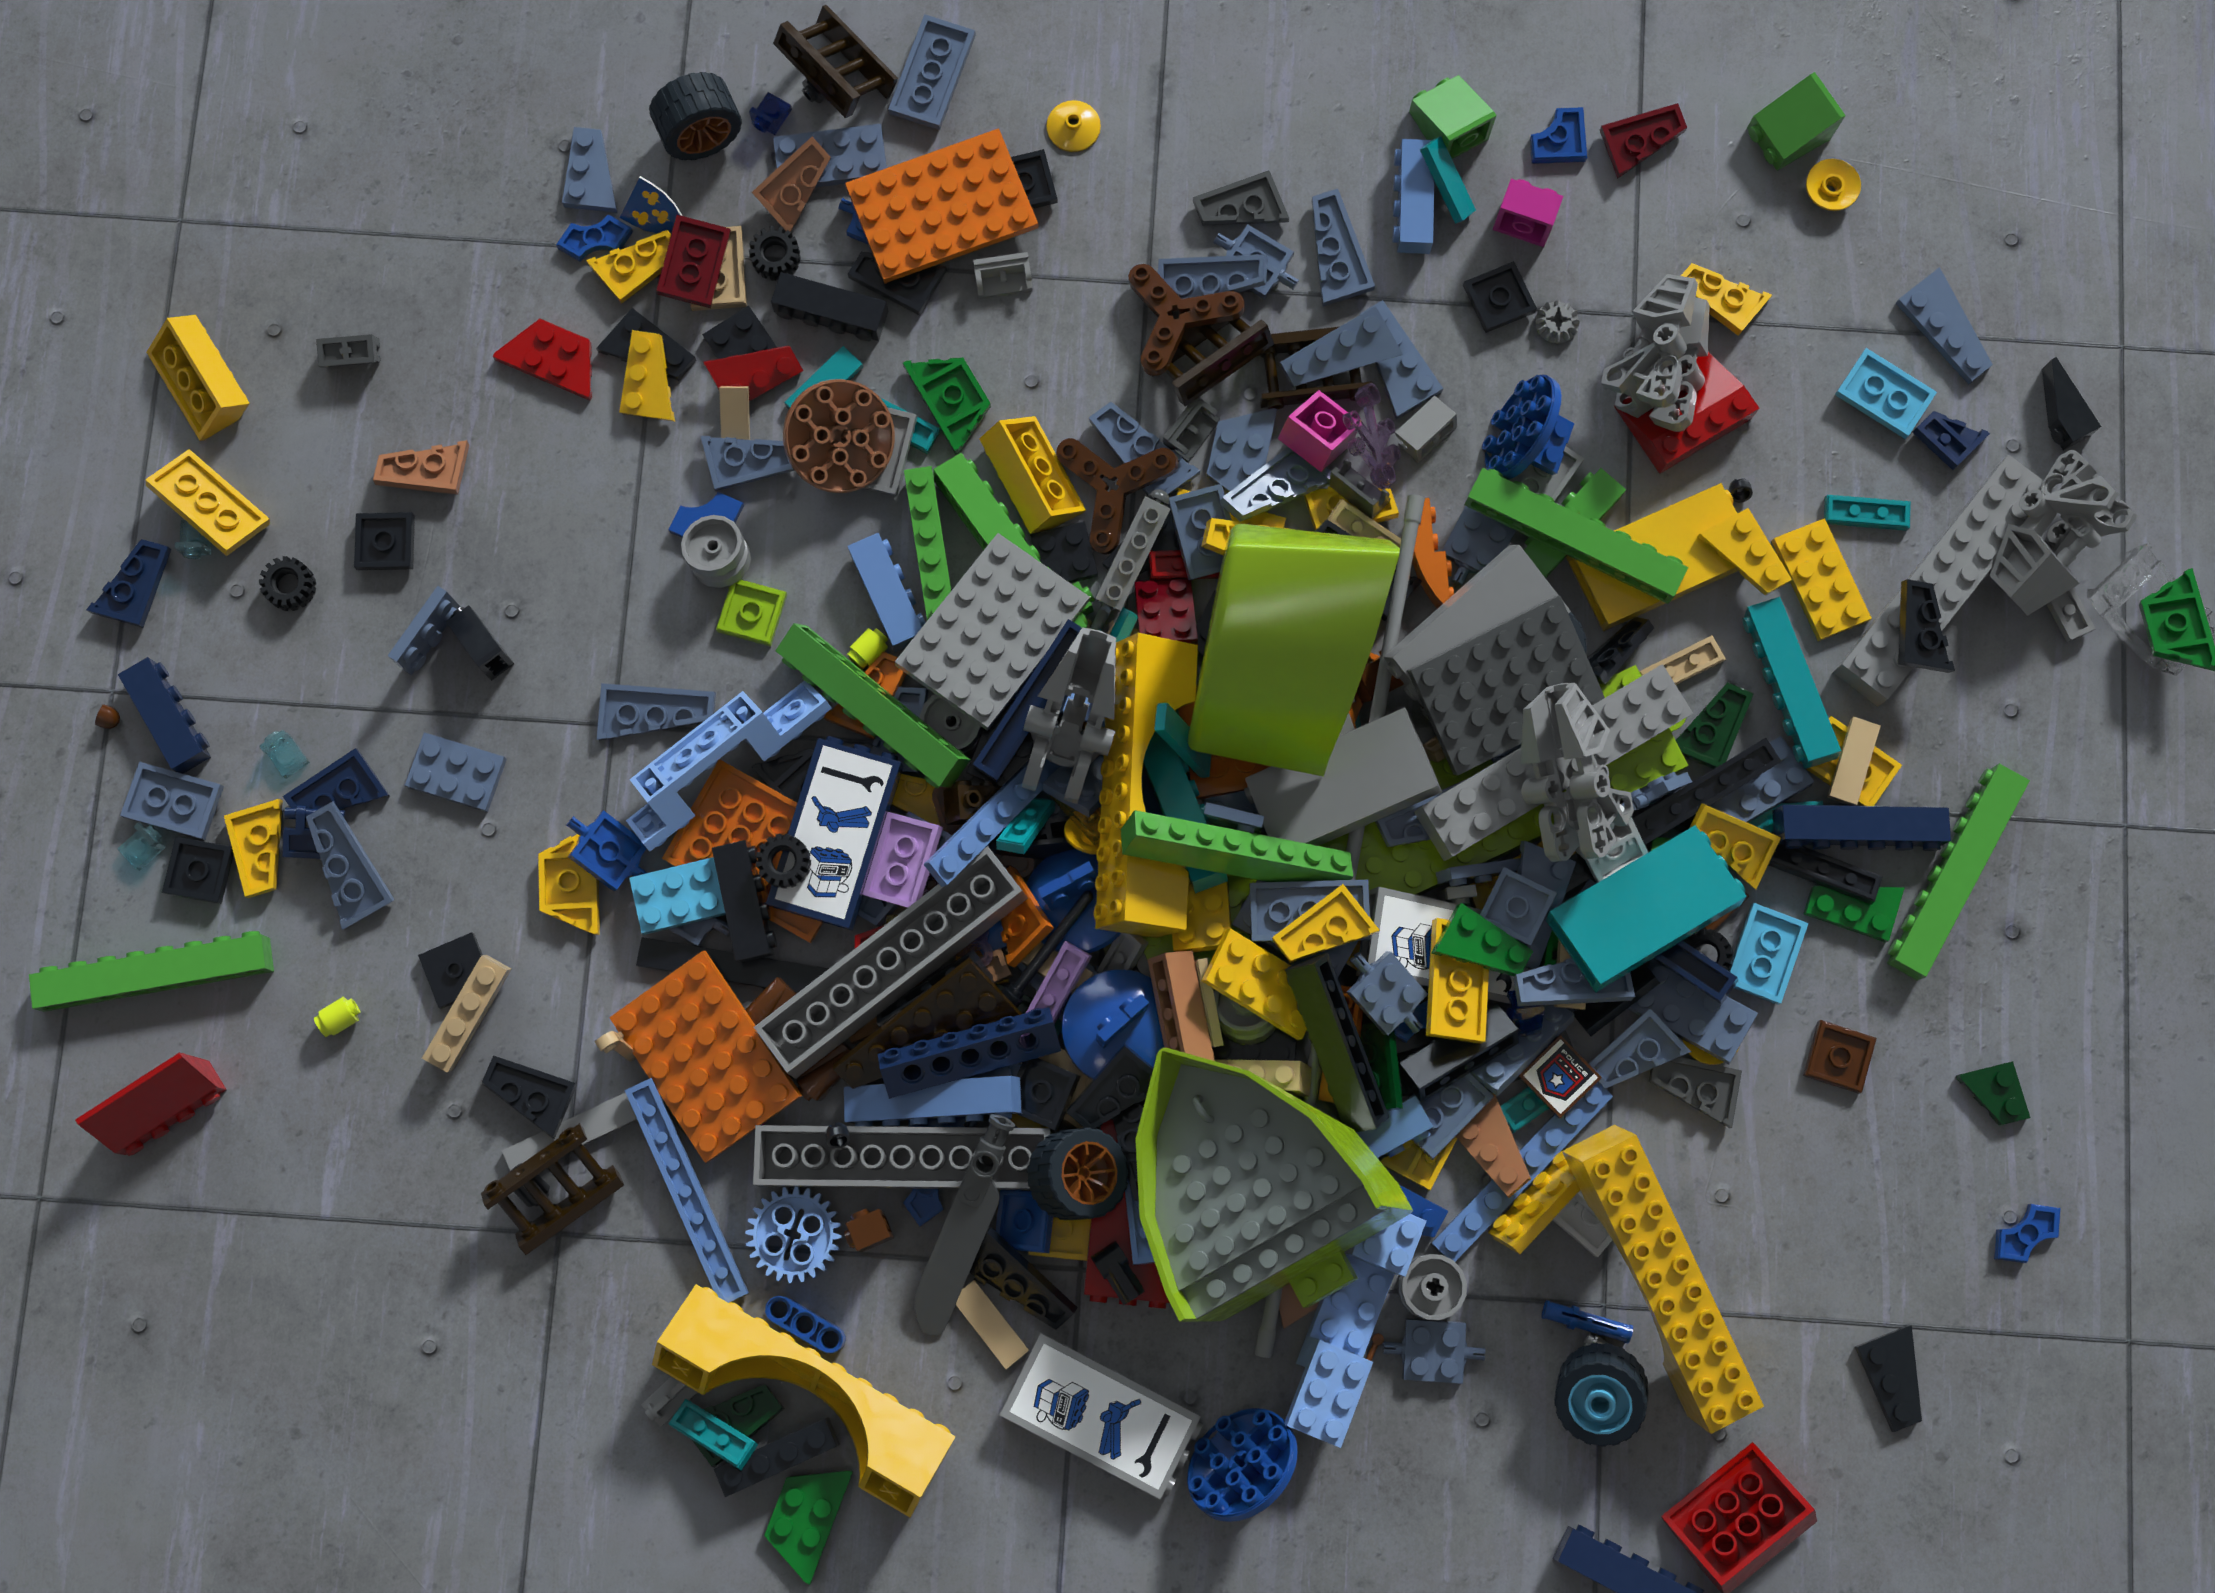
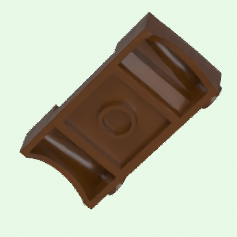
(820, 1077)

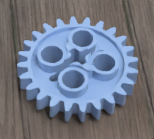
(768, 1226)

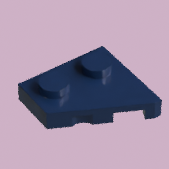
(1948, 438)

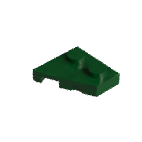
(1998, 1091)

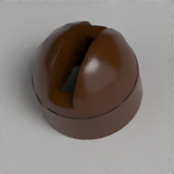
(107, 717)

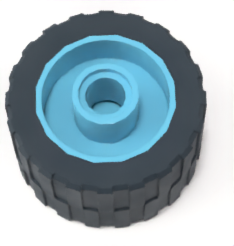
(1601, 1394)

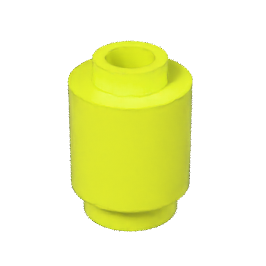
(867, 648)
(337, 1016)

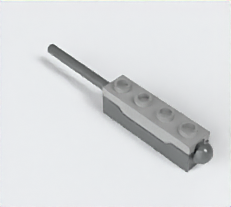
(1131, 555)

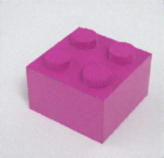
(1528, 212)
(1317, 431)

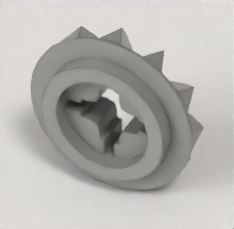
(1548, 329)

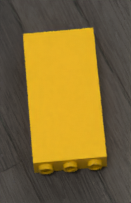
(1674, 534)

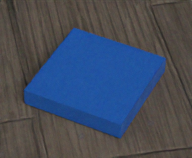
(1023, 1222)

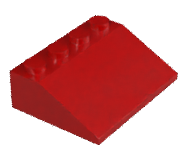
(1719, 409)
(153, 1104)
(1739, 1518)

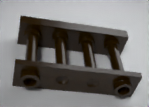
(822, 74)
(1291, 343)
(1221, 363)
(558, 1215)

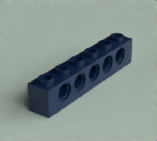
(960, 1064)

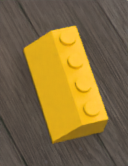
(197, 376)
(1032, 473)

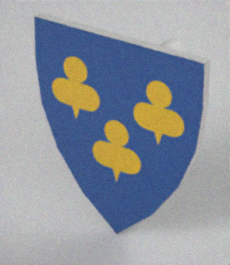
(650, 208)

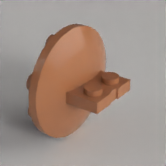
(838, 436)

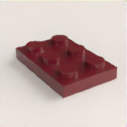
(693, 261)
(1166, 609)

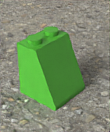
(1454, 114)
(1796, 122)

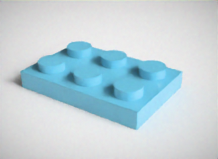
(1885, 393)
(677, 896)
(1767, 952)

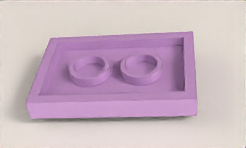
(899, 860)

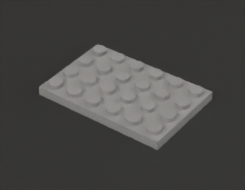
(991, 631)

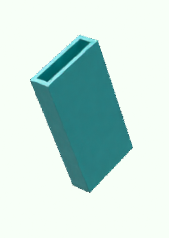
(1646, 908)

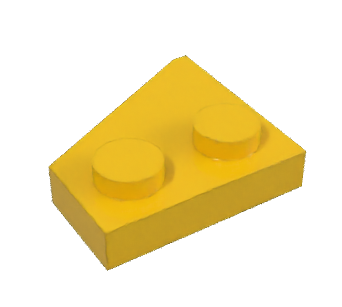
(1416, 1165)

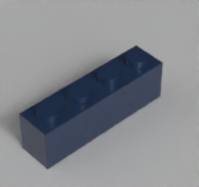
(164, 715)

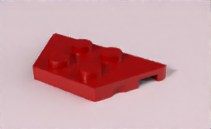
(551, 356)

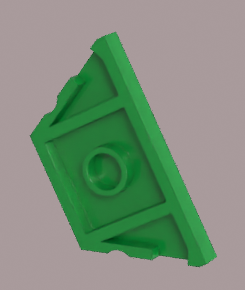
(950, 396)
(2179, 624)
(806, 1518)

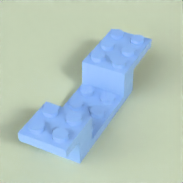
(707, 743)
(1342, 1332)

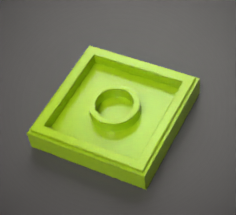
(751, 612)

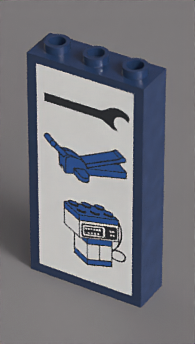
(840, 825)

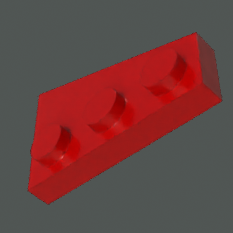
(757, 370)

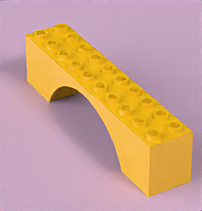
(1133, 891)
(1641, 1223)
(719, 1344)

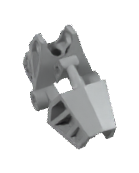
(1672, 334)
(2087, 504)
(1088, 673)
(1567, 726)

